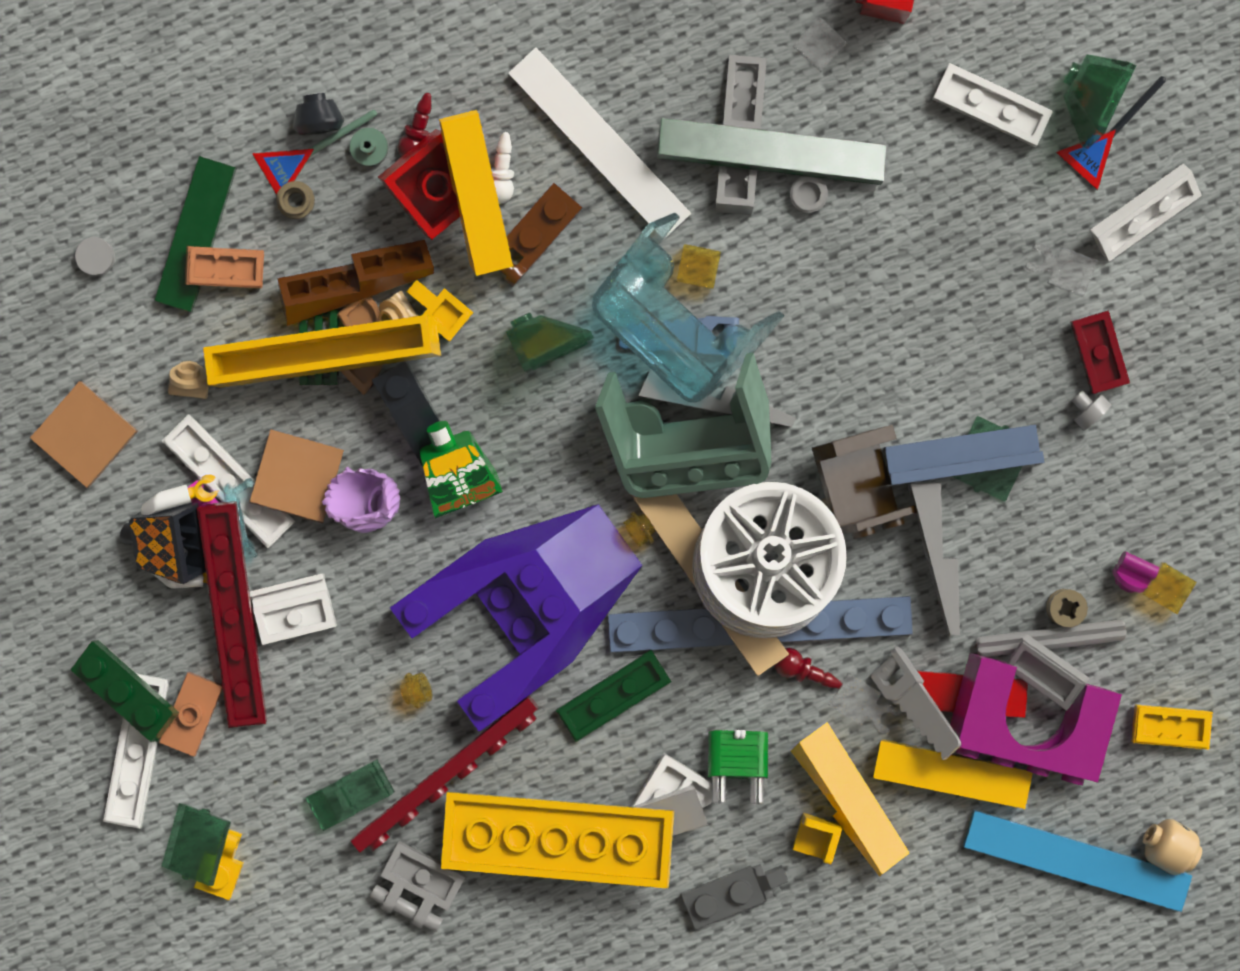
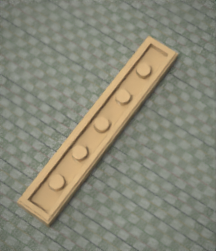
(680, 534)

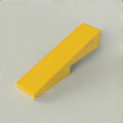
(475, 193)
(955, 775)
(848, 793)

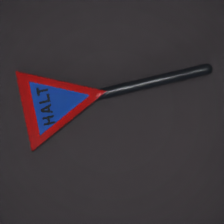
(1092, 161)

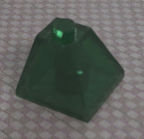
(1094, 94)
(544, 340)

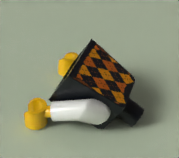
(169, 536)

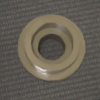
(292, 188)

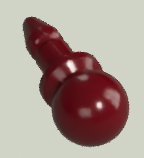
(415, 132)
(796, 666)

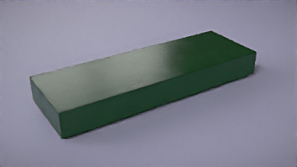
(613, 695)

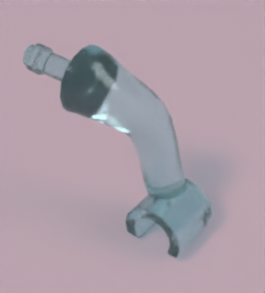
(231, 494)

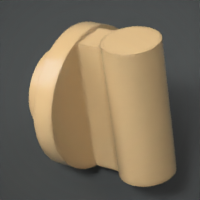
(396, 308)
(188, 380)

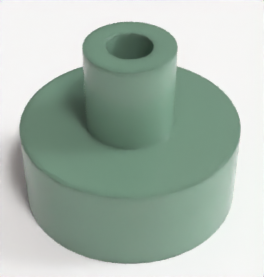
(375, 154)

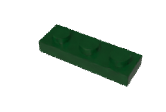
(124, 691)

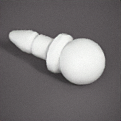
(500, 172)

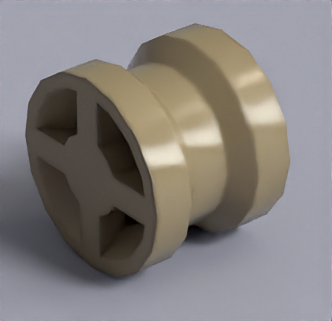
(1057, 604)

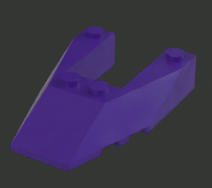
(545, 591)

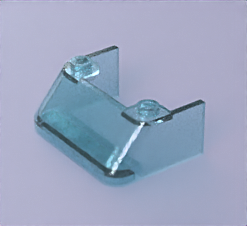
(662, 329)

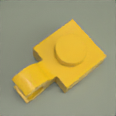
(446, 308)
(228, 869)

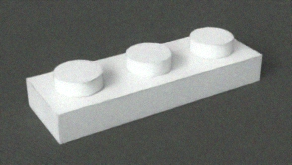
(992, 105)
(1146, 212)

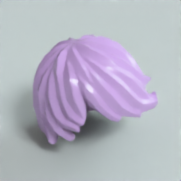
(353, 499)

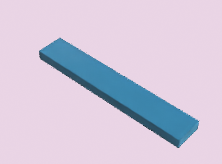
(1076, 860)

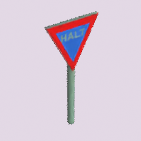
(285, 166)

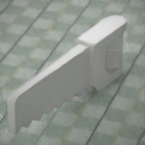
(916, 702)

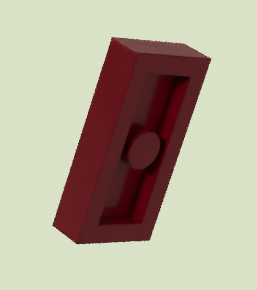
(1100, 352)

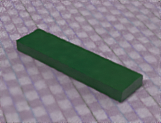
(196, 228)

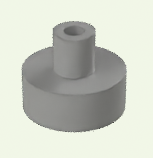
(1089, 409)

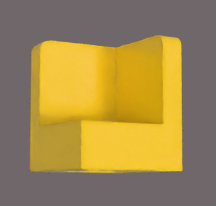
(817, 837)

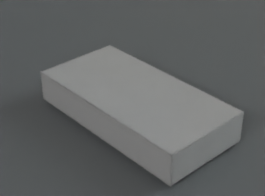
(1047, 672)

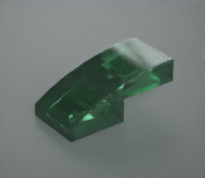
(350, 794)

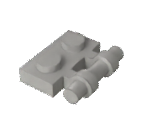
(422, 876)

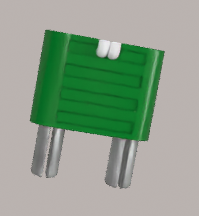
(737, 756)

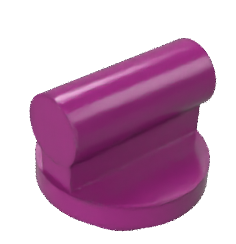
(1134, 573)

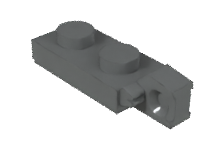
(731, 894)

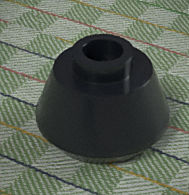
(317, 115)

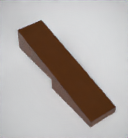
(368, 275)

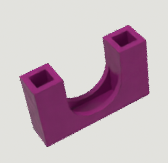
(1073, 750)

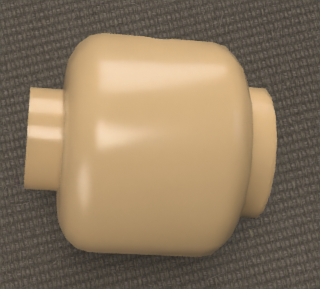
(1172, 847)

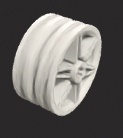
(754, 611)

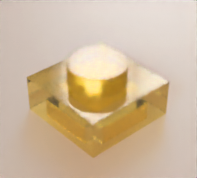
(698, 266)
(1169, 588)

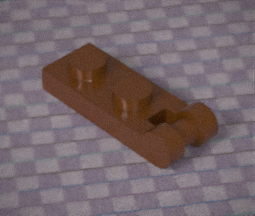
(539, 230)

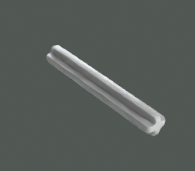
(1054, 637)

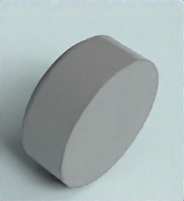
(808, 194)
(95, 256)

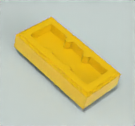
(1171, 726)

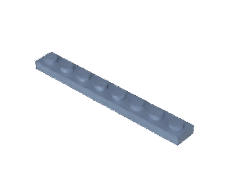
(700, 629)

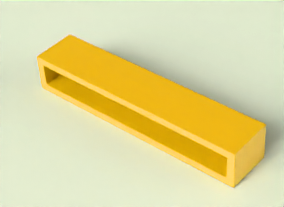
(322, 351)

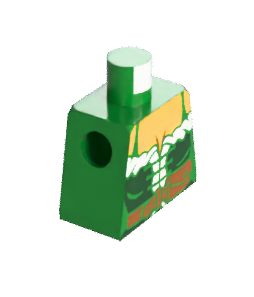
(456, 470)

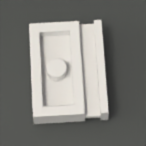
(293, 609)

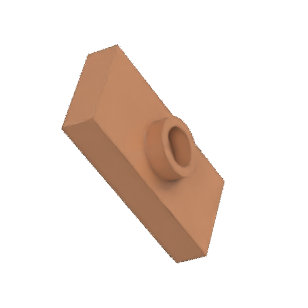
(224, 267)
(195, 707)

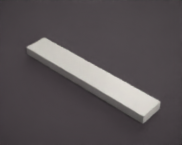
(596, 139)

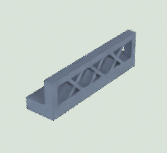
(963, 454)

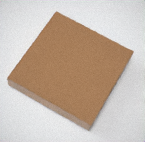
(84, 434)
(295, 476)

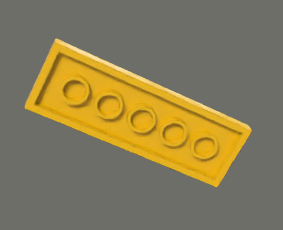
(557, 839)

